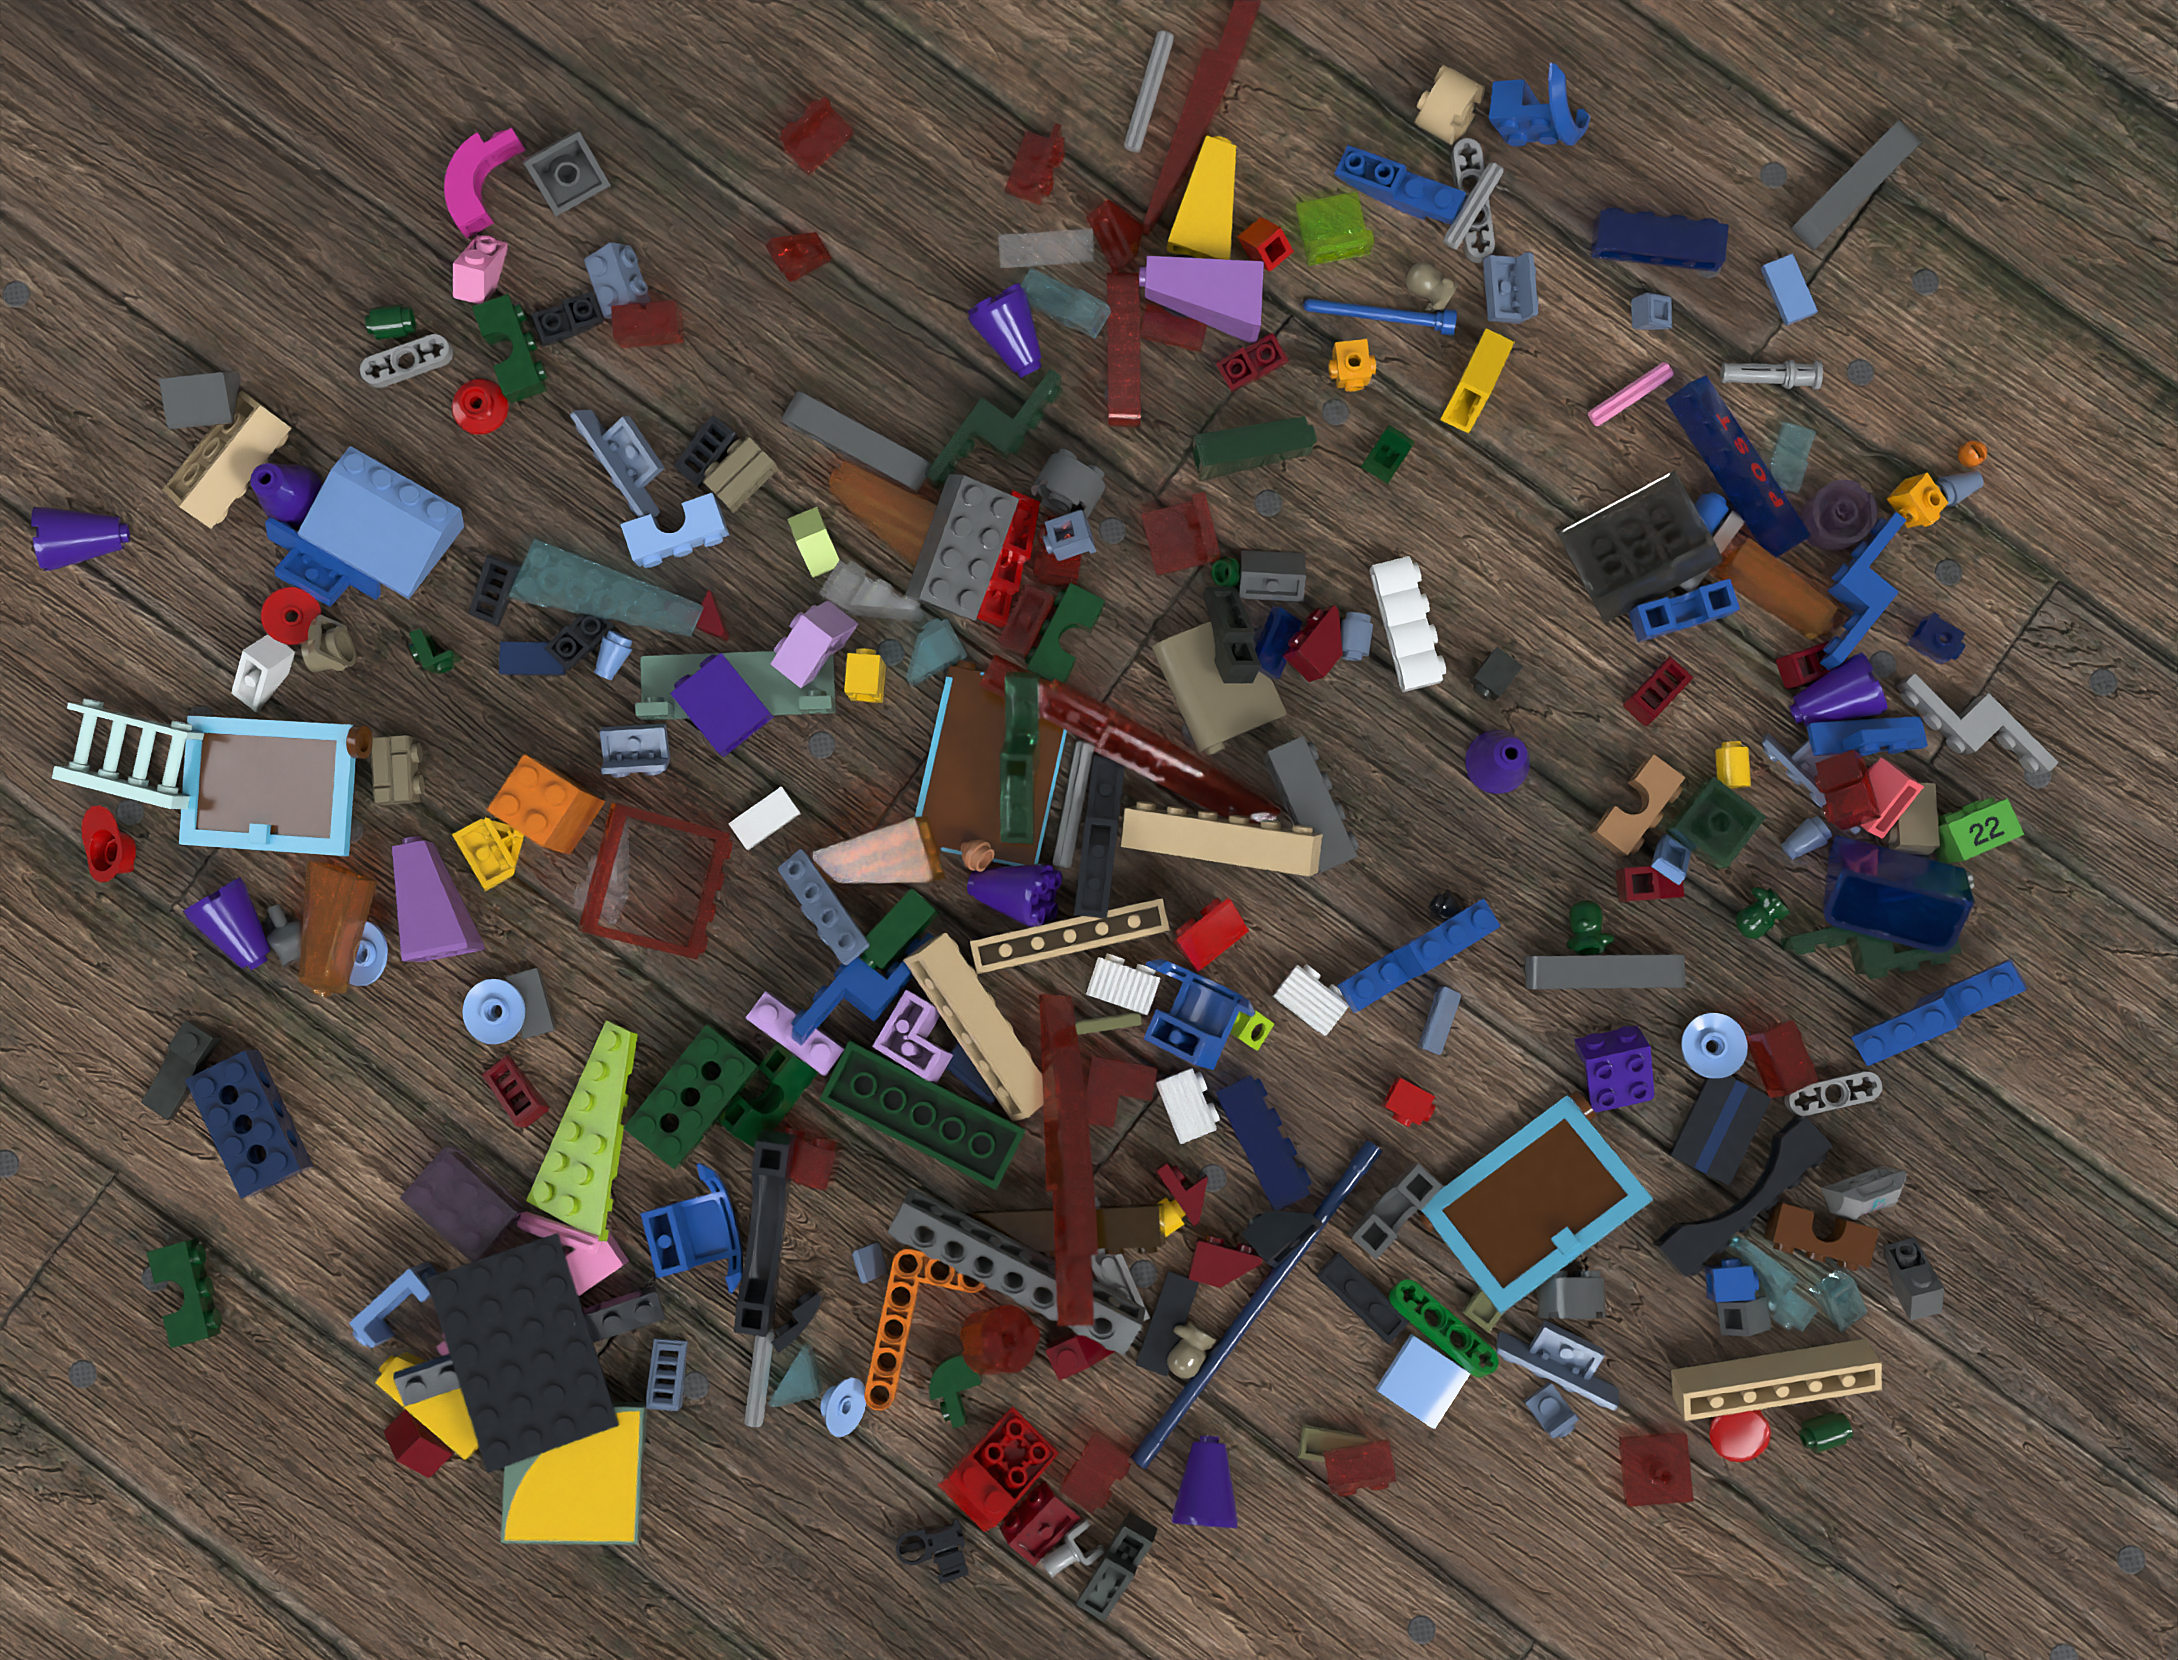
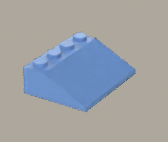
(381, 522)

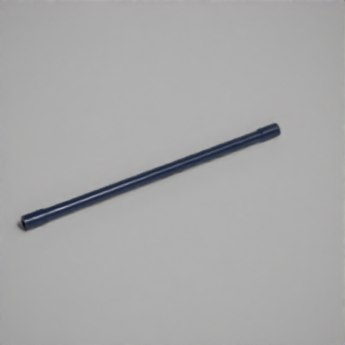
(1155, 1439)

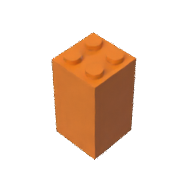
(546, 805)

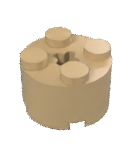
(1449, 105)

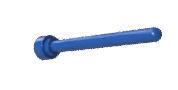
(1442, 321)

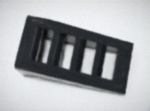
(705, 434)
(488, 573)

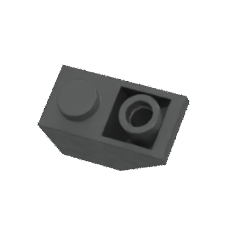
(1913, 1279)

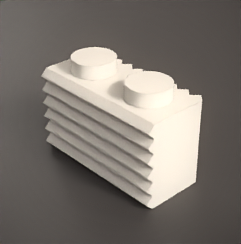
(1123, 985)
(1310, 999)
(1187, 1105)

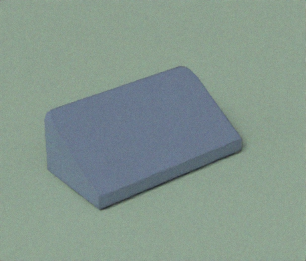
(1439, 1020)

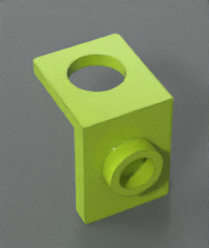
(1244, 1026)

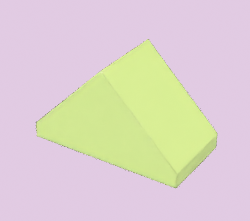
(814, 542)

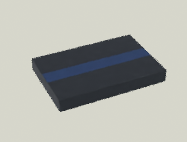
(1720, 1127)

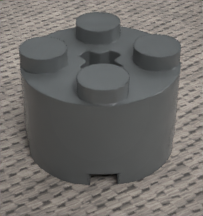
(1069, 484)
(1572, 1297)

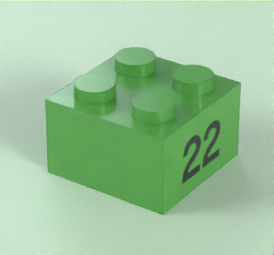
(1976, 829)

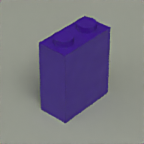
(721, 704)

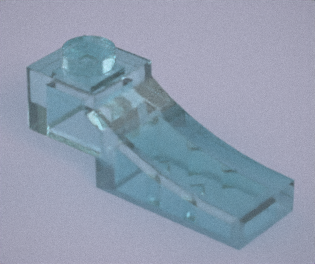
(1065, 303)
(1778, 1282)

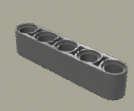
(1856, 185)
(856, 442)
(1605, 971)

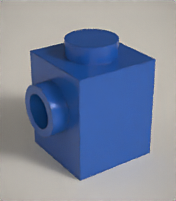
(1731, 1281)

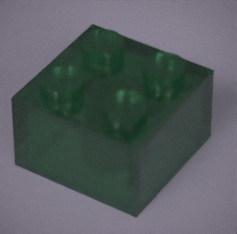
(1715, 823)

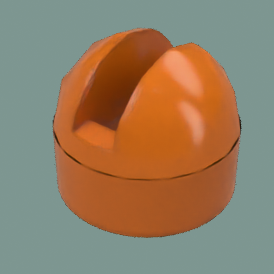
(1969, 457)

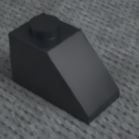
(1280, 1234)

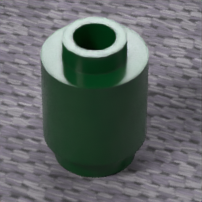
(390, 321)
(1825, 1432)

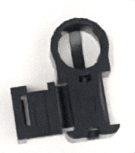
(943, 1544)

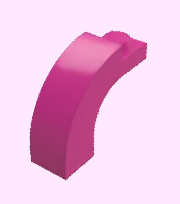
(467, 173)

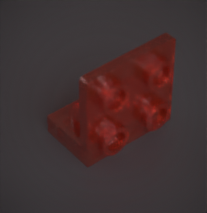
(1035, 166)
(1181, 536)

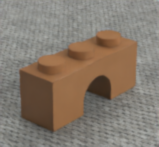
(1657, 786)

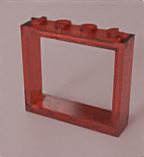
(604, 867)

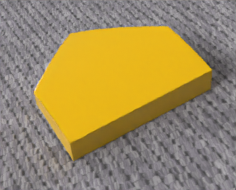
(490, 850)

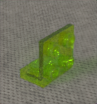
(1333, 229)

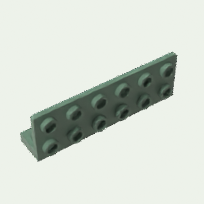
(771, 686)

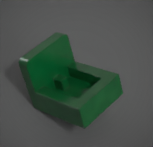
(1388, 454)
(424, 650)

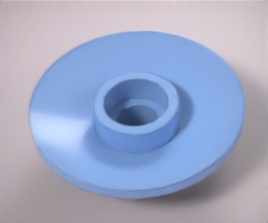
(370, 956)
(480, 1011)
(1729, 1041)

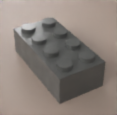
(962, 546)
(1308, 800)

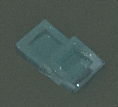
(1790, 456)

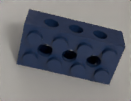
(228, 1123)

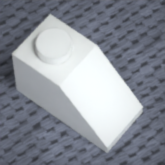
(261, 671)

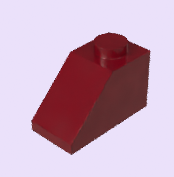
(1074, 1354)

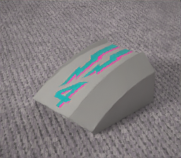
(1864, 1192)

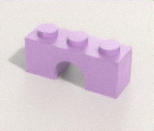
(775, 1019)

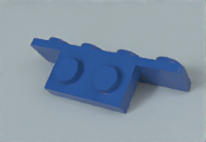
(315, 569)
(1867, 736)

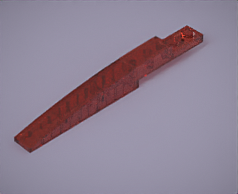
(1203, 104)
(1137, 747)
(1068, 1161)

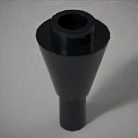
(1444, 907)

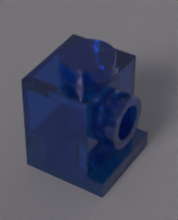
(1927, 639)

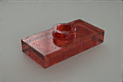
(1172, 330)

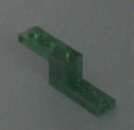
(995, 429)
(1020, 757)
(1868, 953)

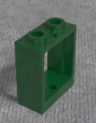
(898, 930)

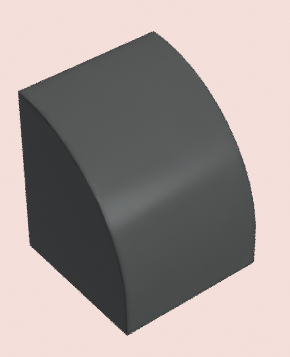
(1744, 1317)

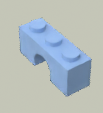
(702, 526)

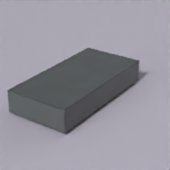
(537, 1008)

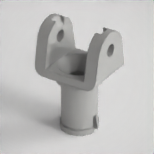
(1070, 1552)

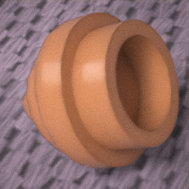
(977, 854)

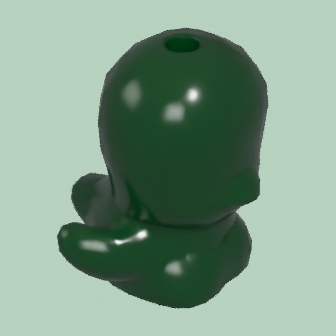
(1760, 916)
(1586, 924)

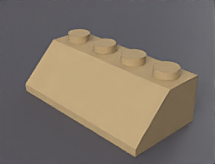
(225, 460)

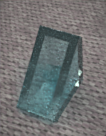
(1840, 1299)
(800, 1381)

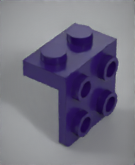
(1617, 1068)

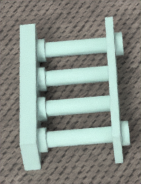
(107, 779)

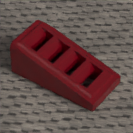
(1793, 668)
(1643, 706)
(531, 1113)

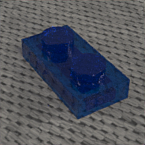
(1274, 641)

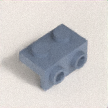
(616, 277)
(1510, 288)
(634, 749)

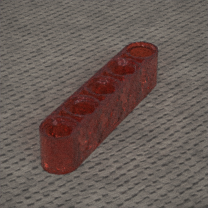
(1123, 350)

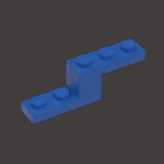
(1861, 590)
(1418, 955)
(860, 987)
(1939, 1012)

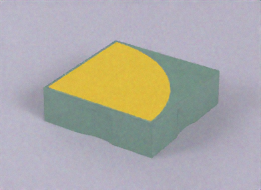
(581, 1489)

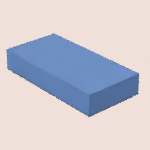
(1789, 289)
(1671, 858)

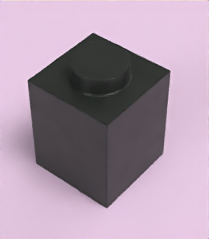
(1495, 675)

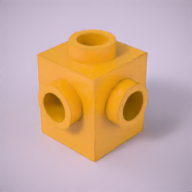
(1352, 365)
(1918, 500)

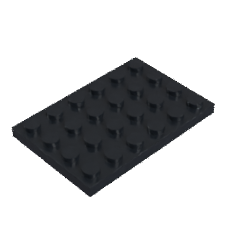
(522, 1352)

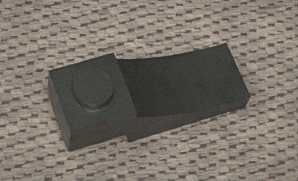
(1232, 636)
(185, 1058)
(1117, 1566)

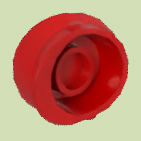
(1740, 1435)

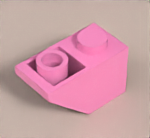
(478, 269)

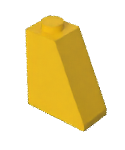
(1477, 380)

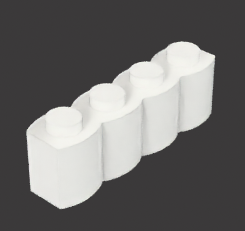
(1406, 624)

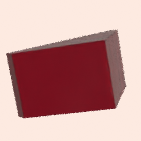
(416, 1445)

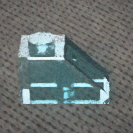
(934, 651)

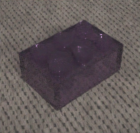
(463, 1203)

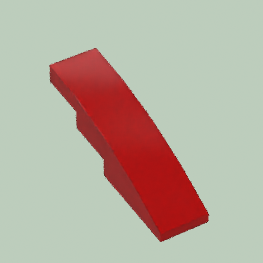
(1009, 566)

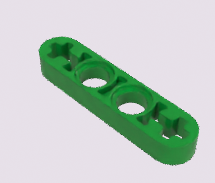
(1441, 1332)

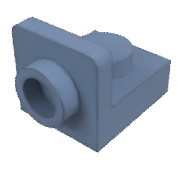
(1551, 1411)

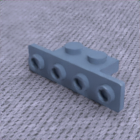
(624, 456)
(1800, 767)
(823, 907)
(1562, 1359)

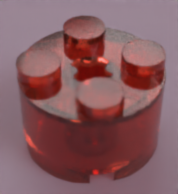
(998, 1340)

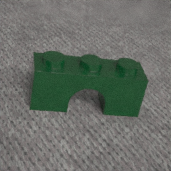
(521, 373)
(1074, 610)
(787, 1081)
(185, 1266)

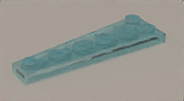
(582, 586)

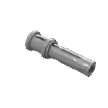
(1786, 374)

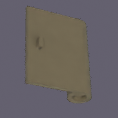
(1210, 707)

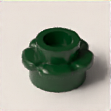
(1220, 572)

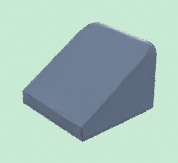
(1651, 312)
(869, 1262)

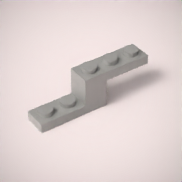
(1976, 725)

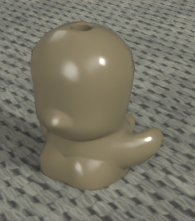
(1430, 284)
(1189, 1353)

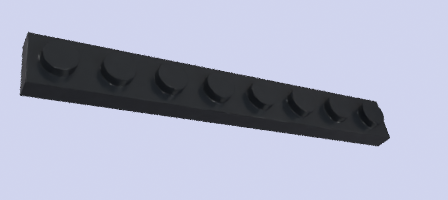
(603, 1319)

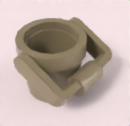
(328, 650)

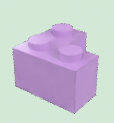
(811, 642)
(906, 1038)

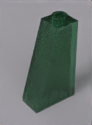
(1251, 446)

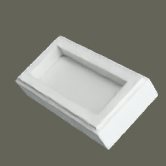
(764, 818)

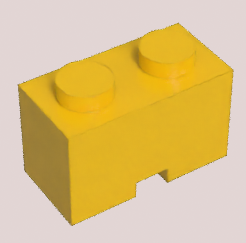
(865, 676)

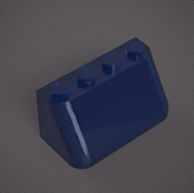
(1896, 895)

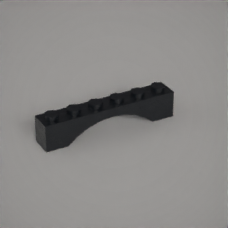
(1791, 1154)
(767, 1227)

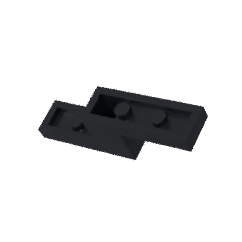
(1099, 838)

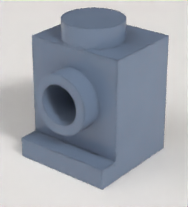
(1069, 536)

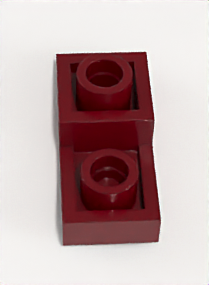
(1252, 363)

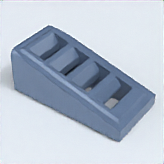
(677, 1389)

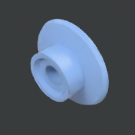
(843, 1406)

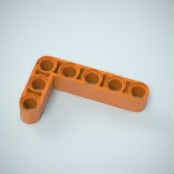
(904, 1313)

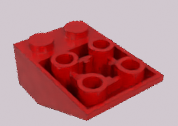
(1211, 935)
(998, 1470)

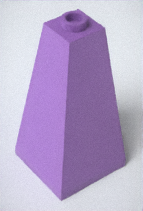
(1208, 290)
(429, 906)

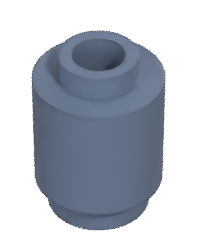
(1356, 636)

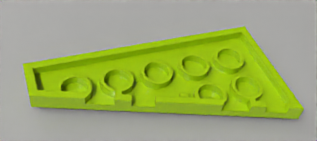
(587, 1145)

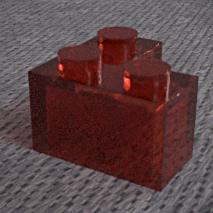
(1113, 1078)
(814, 1160)

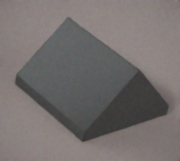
(566, 172)
(200, 399)

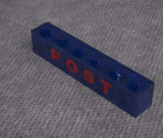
(1737, 467)

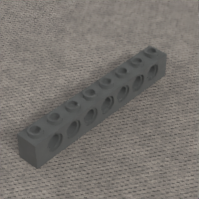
(1008, 1255)

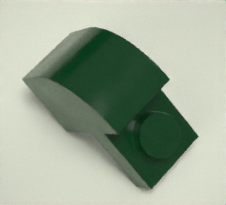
(947, 1380)

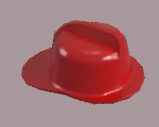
(105, 845)

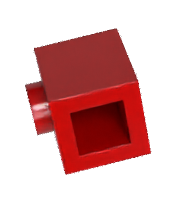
(1265, 243)
(1409, 1103)

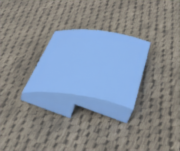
(1422, 1381)

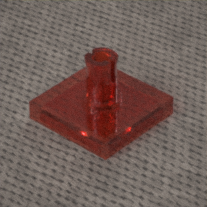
(1656, 1469)

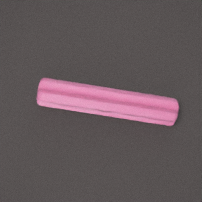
(1630, 394)
(569, 1235)

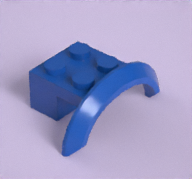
(1523, 119)
(1199, 1016)
(696, 1232)

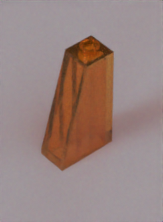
(885, 509)
(1777, 589)
(886, 855)
(333, 925)

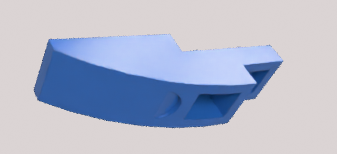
(1397, 187)

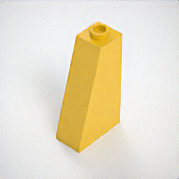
(1206, 210)
(443, 1414)

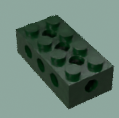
(670, 1096)

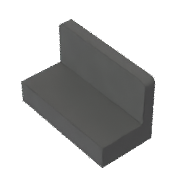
(1272, 575)

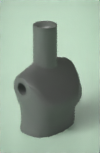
(286, 937)

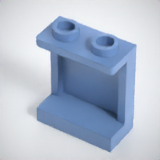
(370, 1324)

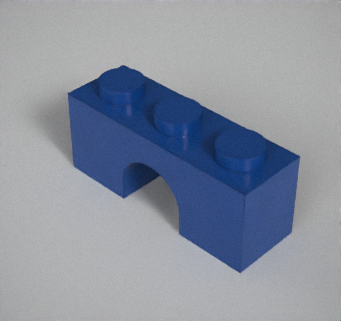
(1684, 611)

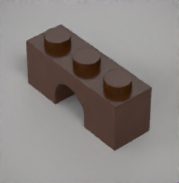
(1848, 1243)

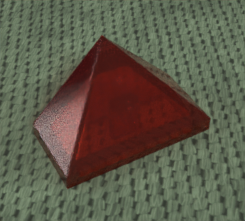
(1116, 234)

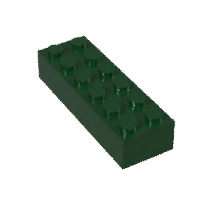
(923, 1114)

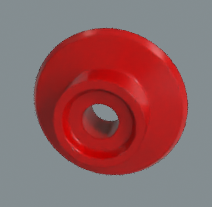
(489, 415)
(279, 605)

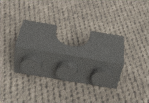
(1387, 1215)

